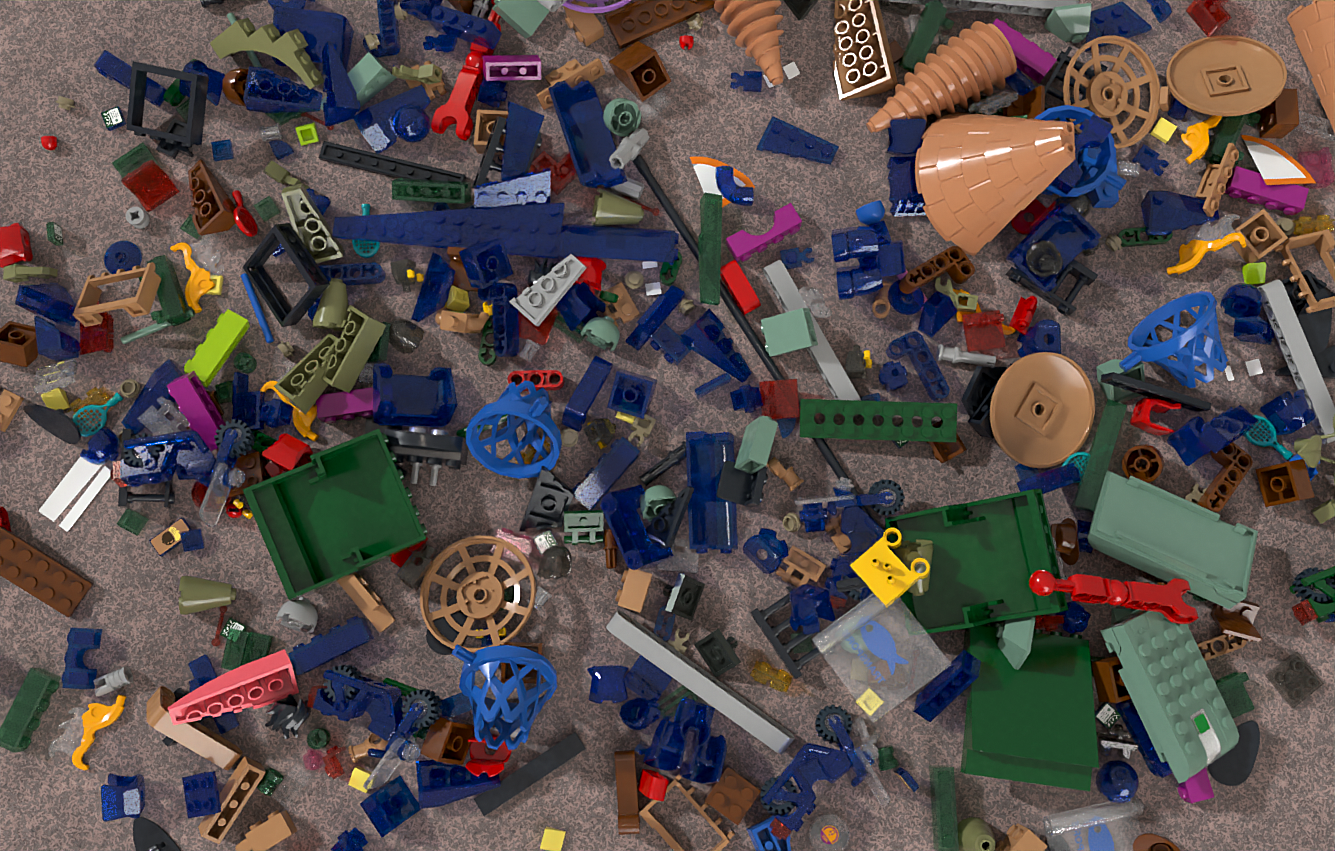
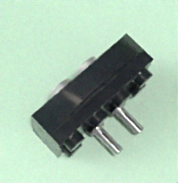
(429, 447)

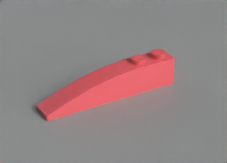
(241, 688)

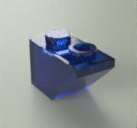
(936, 313)
(1253, 330)

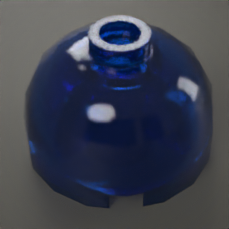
(411, 123)
(1245, 299)
(102, 447)
(1117, 781)

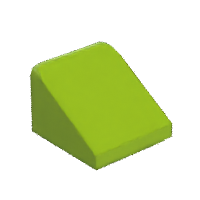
(307, 133)
(1254, 273)

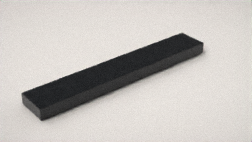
(1155, 391)
(530, 773)

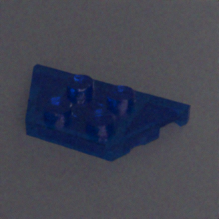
(1115, 21)
(434, 288)

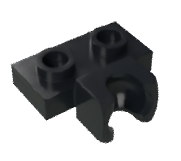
(171, 149)

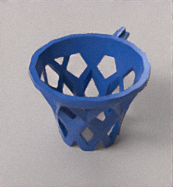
(1103, 162)
(1188, 357)
(529, 409)
(488, 711)

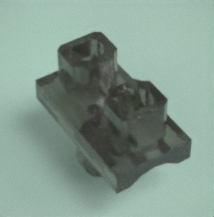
(1117, 739)

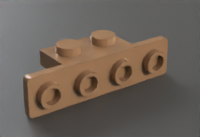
(573, 74)
(1215, 179)
(367, 601)

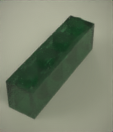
(431, 190)
(27, 709)
(943, 808)

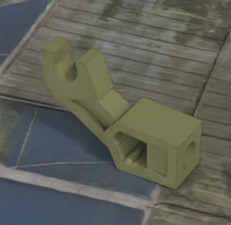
(426, 74)
(281, 175)
(21, 273)
(948, 290)
(1325, 511)

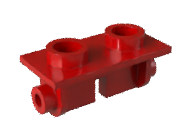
(1024, 314)

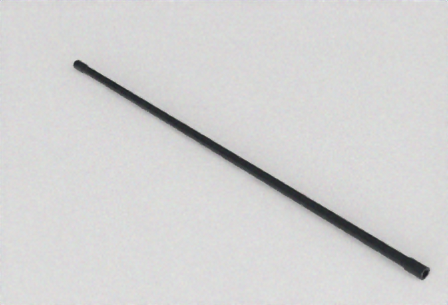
(645, 171)

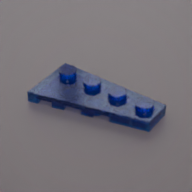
(521, 134)
(790, 140)
(518, 191)

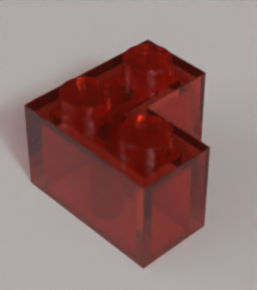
(1209, 15)
(560, 173)

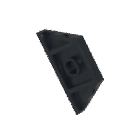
(1293, 289)
(979, 386)
(547, 502)

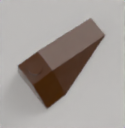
(210, 202)

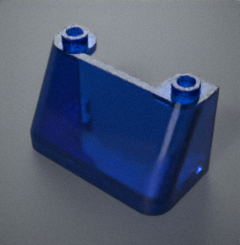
(317, 29)
(1066, 231)
(413, 398)
(628, 530)

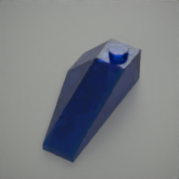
(276, 94)
(341, 96)
(376, 120)
(1172, 211)
(48, 302)
(710, 342)
(152, 391)
(446, 783)

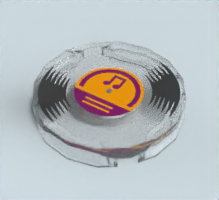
(829, 833)

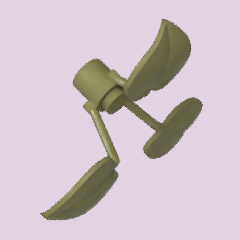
(1311, 449)

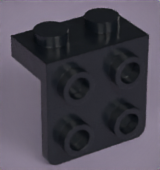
(741, 486)

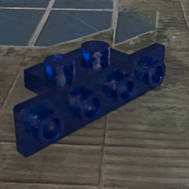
(655, 317)
(247, 404)
(203, 673)

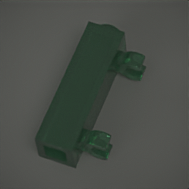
(924, 34)
(1228, 132)
(170, 294)

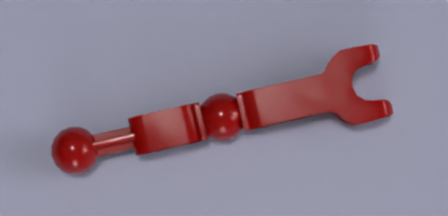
(465, 91)
(1133, 595)

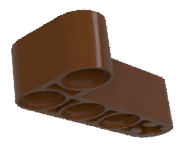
(950, 260)
(1227, 486)
(627, 792)

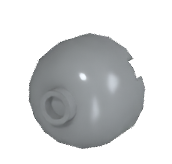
(298, 614)

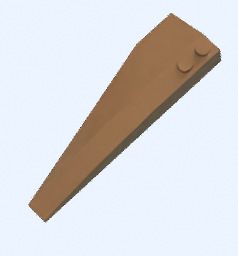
(861, 50)

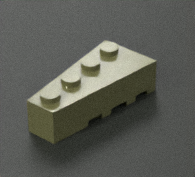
(310, 224)
(352, 349)
(304, 381)

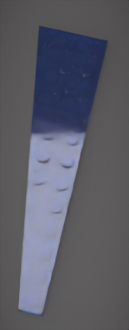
(523, 228)

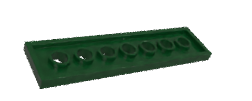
(887, 409)

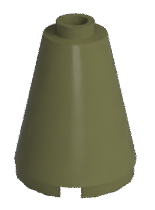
(615, 210)
(332, 307)
(908, 553)
(203, 594)
(975, 835)

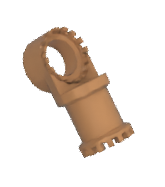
(882, 298)
(787, 475)
(360, 750)

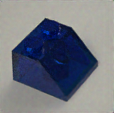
(486, 263)
(54, 341)
(632, 393)
(390, 806)

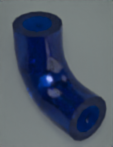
(730, 190)

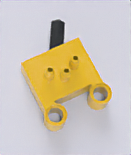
(883, 571)

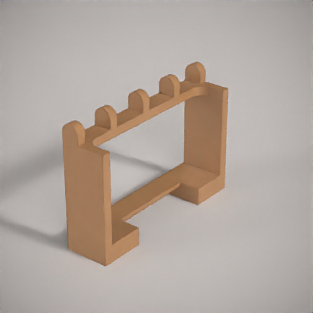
(1324, 244)
(87, 309)
(654, 823)

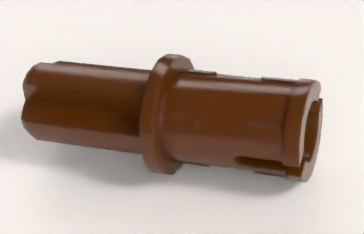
(610, 549)

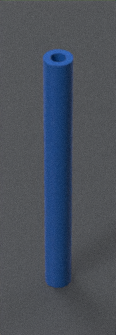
(257, 308)

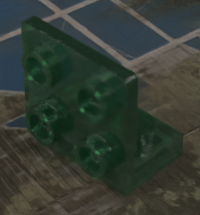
(1234, 693)

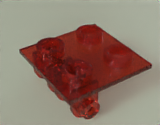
(983, 330)
(95, 337)
(780, 399)

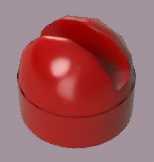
(686, 41)
(49, 142)
(232, 514)

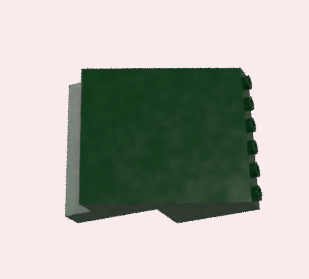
(335, 514)
(982, 561)
(1033, 719)

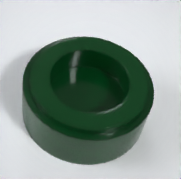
(608, 296)

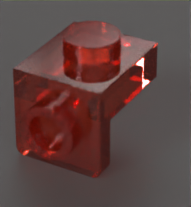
(1048, 622)
(333, 767)

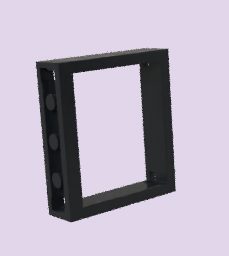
(196, 109)
(303, 261)

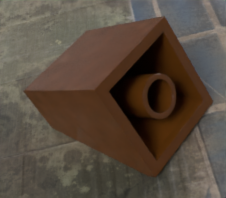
(640, 70)

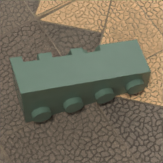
(368, 78)

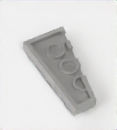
(545, 294)

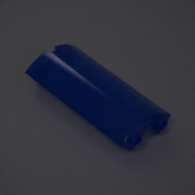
(586, 134)
(618, 243)
(710, 518)

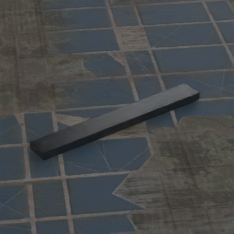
(384, 164)

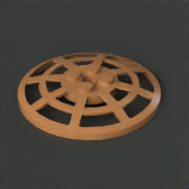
(1115, 86)
(471, 586)

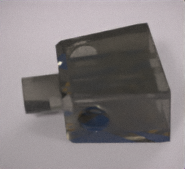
(413, 575)

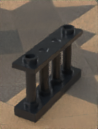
(1063, 58)
(493, 145)
(1083, 276)
(125, 494)
(772, 633)

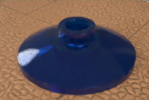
(130, 256)
(913, 303)

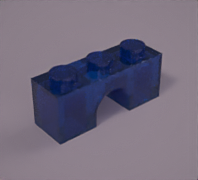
(76, 673)

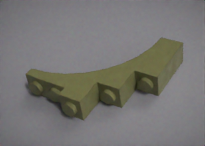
(267, 39)

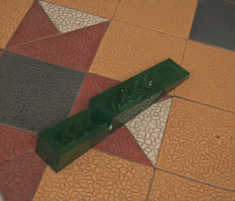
(710, 248)
(1099, 456)

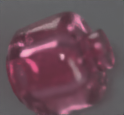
(313, 759)

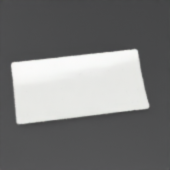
(69, 487)

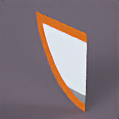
(1275, 164)
(705, 172)

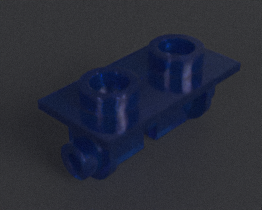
(1019, 83)

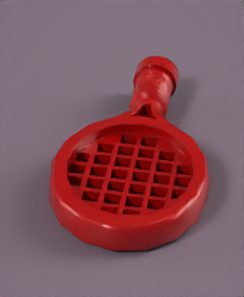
(242, 216)

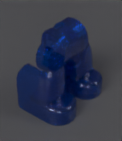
(863, 242)
(706, 751)

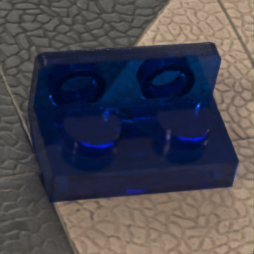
(670, 344)

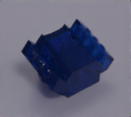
(903, 187)

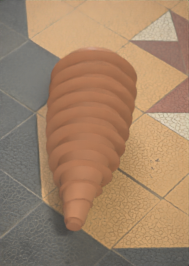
(755, 29)
(951, 76)

